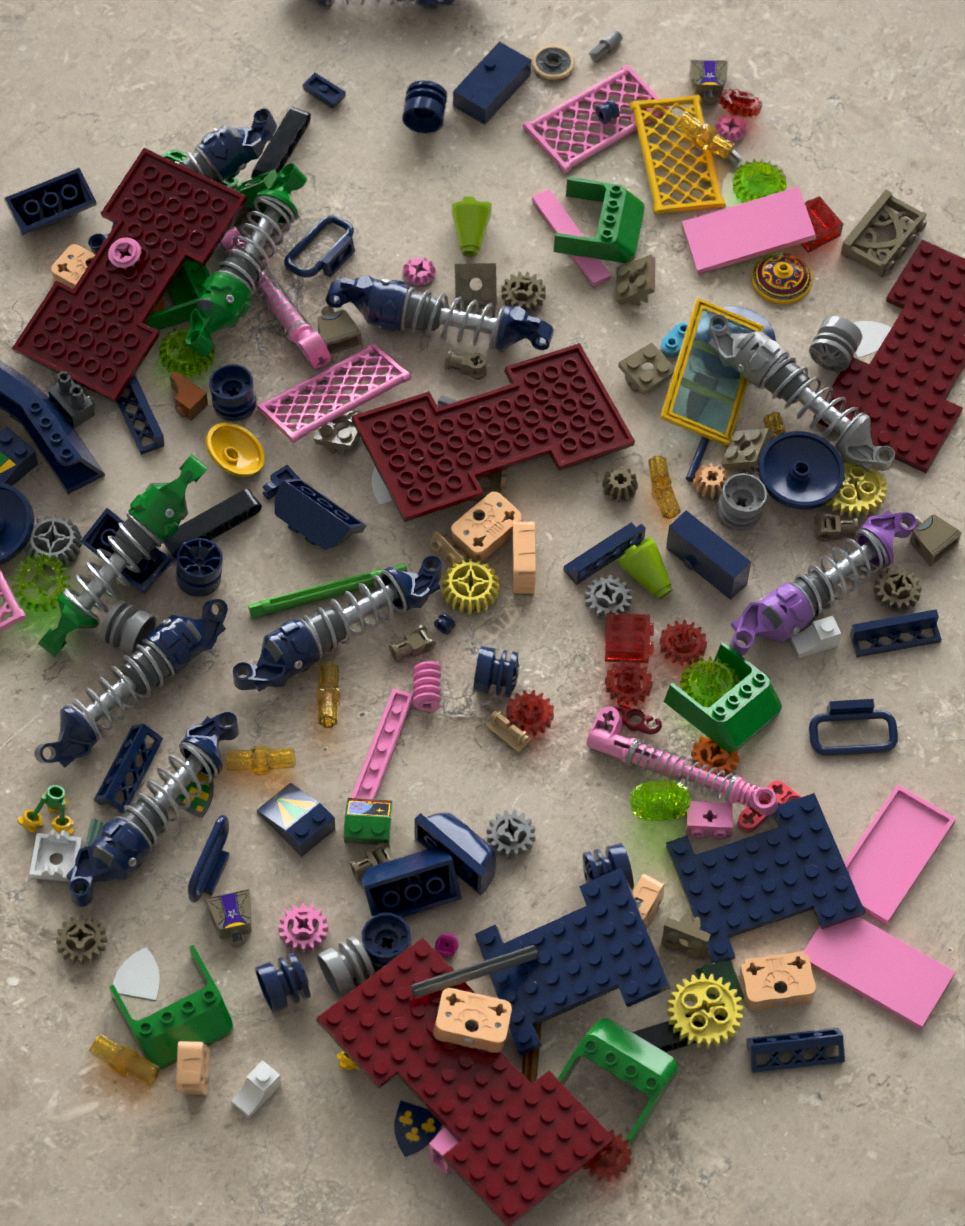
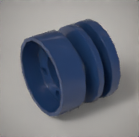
(424, 106)
(232, 392)
(496, 672)
(598, 865)
(384, 931)
(283, 982)

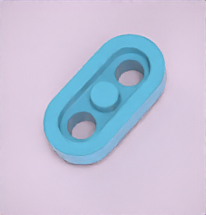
(676, 337)

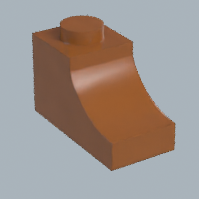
(189, 398)

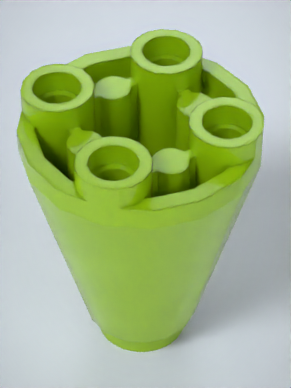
(470, 223)
(647, 567)

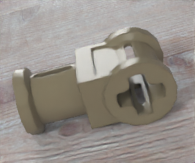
(467, 364)
(834, 527)
(414, 643)
(375, 856)

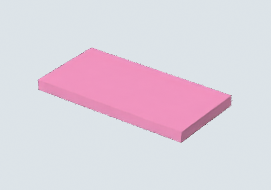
(748, 230)
(895, 851)
(880, 968)

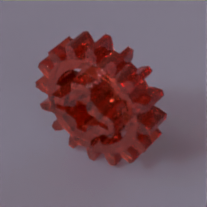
(740, 102)
(689, 649)
(628, 682)
(530, 712)
(610, 1163)

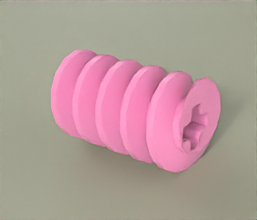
(427, 686)

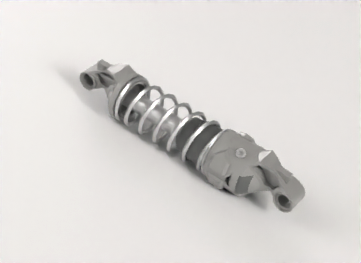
(772, 369)

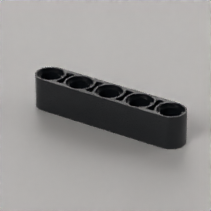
(283, 143)
(216, 520)
(664, 1037)

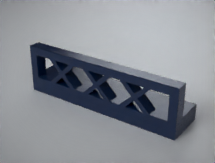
(146, 416)
(604, 552)
(895, 626)
(121, 766)
(796, 1041)

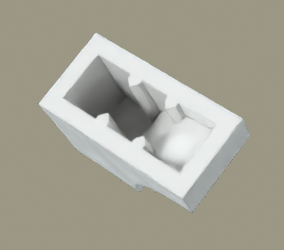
(818, 637)
(257, 1089)

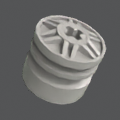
(835, 343)
(741, 501)
(126, 627)
(349, 965)

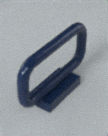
(334, 257)
(852, 710)
(211, 861)

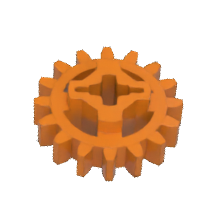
(721, 761)

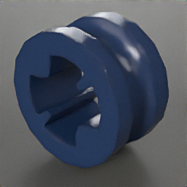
(444, 623)

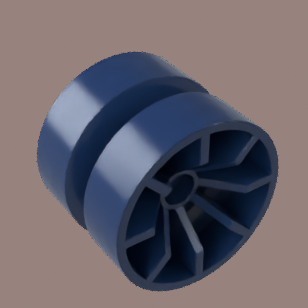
(199, 567)

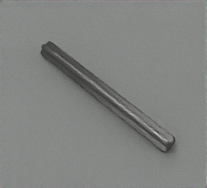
(474, 971)

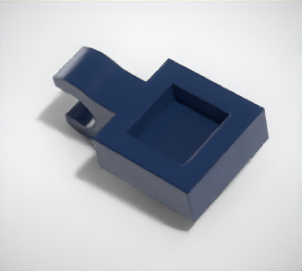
(276, 478)

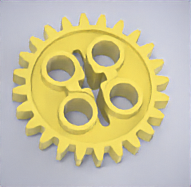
(859, 491)
(697, 992)

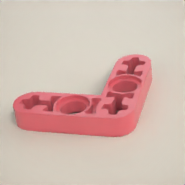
(786, 795)

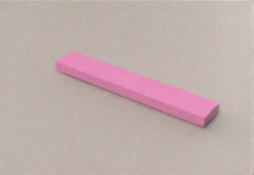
(562, 223)
(383, 745)

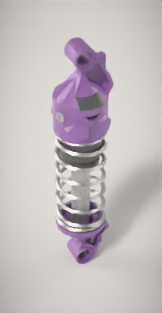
(799, 602)

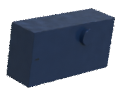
(491, 83)
(708, 554)

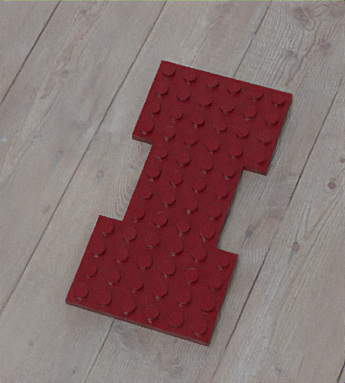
(100, 323)
(916, 363)
(437, 453)
(511, 1134)

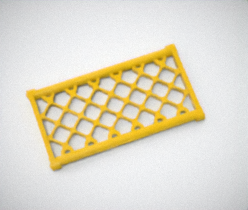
(695, 100)

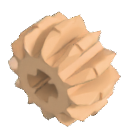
(710, 481)

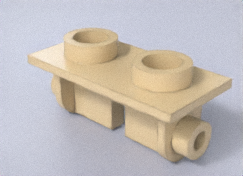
(444, 548)
(510, 734)

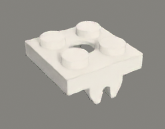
(50, 844)

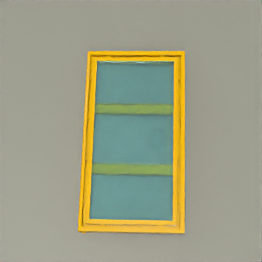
(702, 391)

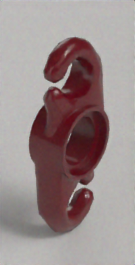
(642, 726)

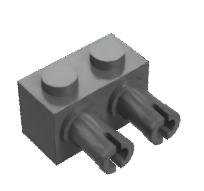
(71, 400)

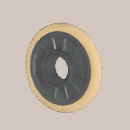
(553, 52)

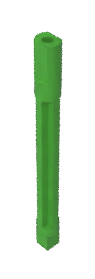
(315, 593)

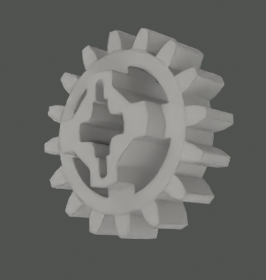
(607, 603)
(503, 840)

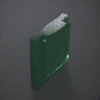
(721, 969)

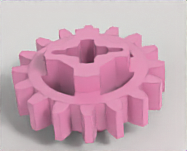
(303, 937)

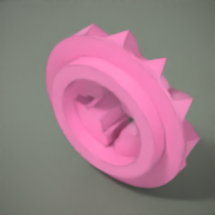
(738, 131)
(122, 245)
(423, 277)

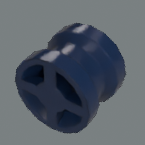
(607, 111)

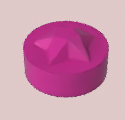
(447, 944)

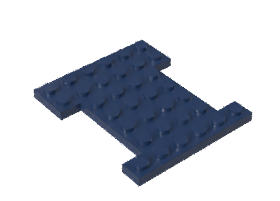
(767, 877)
(577, 959)

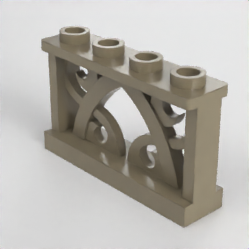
(882, 208)

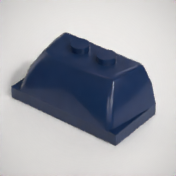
(50, 201)
(314, 514)
(150, 570)
(471, 854)
(411, 883)

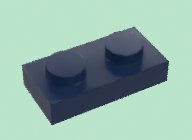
(324, 90)

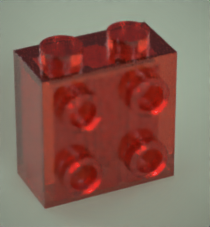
(824, 222)
(628, 637)

